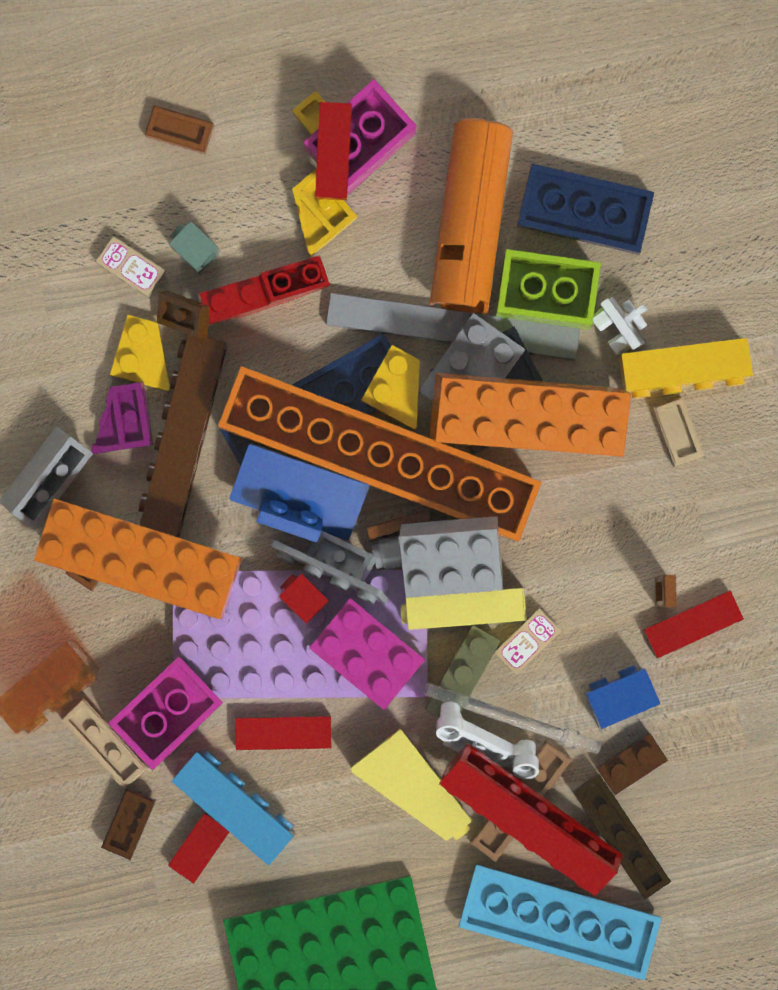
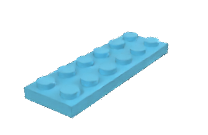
(560, 921)

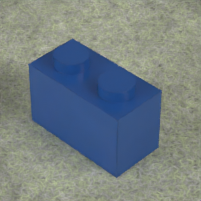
(621, 697)

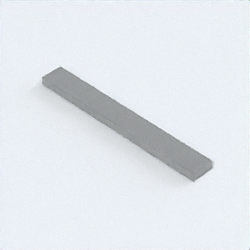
(444, 324)

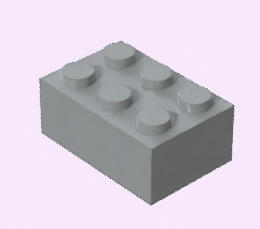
(451, 557)

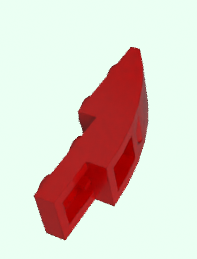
(266, 290)

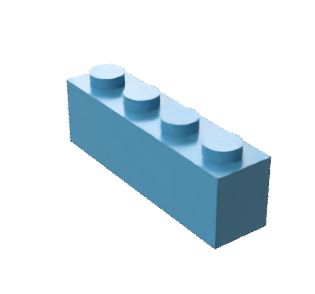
(234, 807)

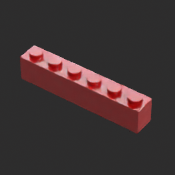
(531, 819)

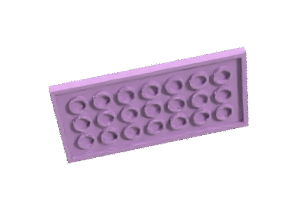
(265, 645)

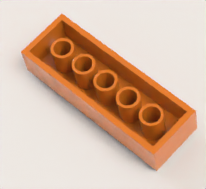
(529, 414)
(138, 559)

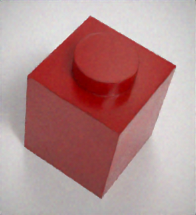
(302, 597)

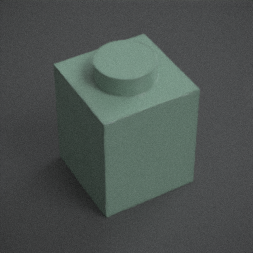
(193, 246)

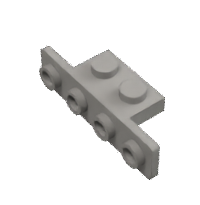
(337, 560)

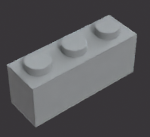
(45, 477)

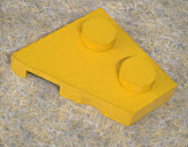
(320, 218)
(141, 355)
(396, 387)

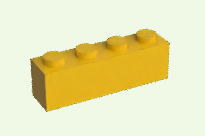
(685, 366)

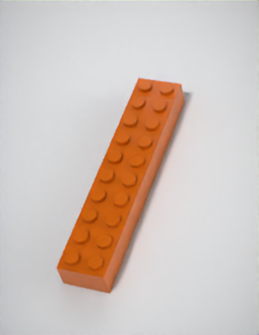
(377, 453)

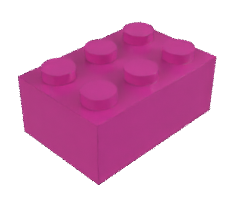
(376, 133)
(367, 654)

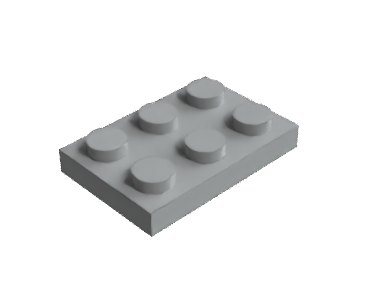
(476, 352)

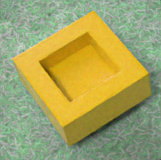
(308, 112)

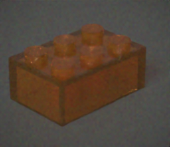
(47, 688)

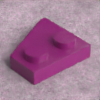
(125, 420)

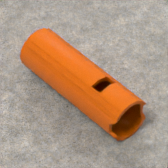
(471, 215)

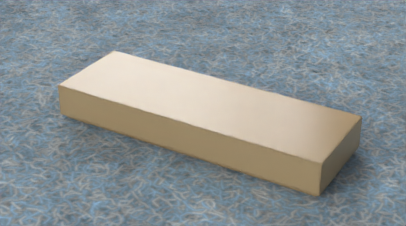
(104, 743)

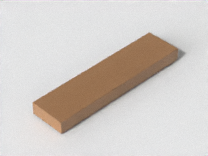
(552, 764)

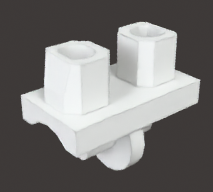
(613, 313)

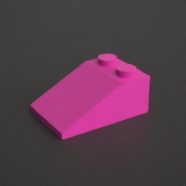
(165, 713)

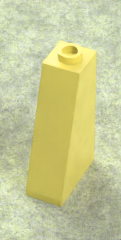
(464, 609)
(409, 781)

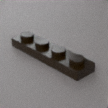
(622, 835)

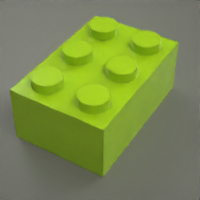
(548, 289)

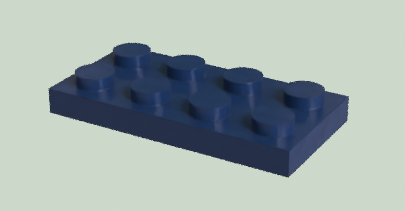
(585, 209)

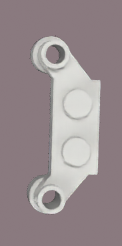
(457, 732)

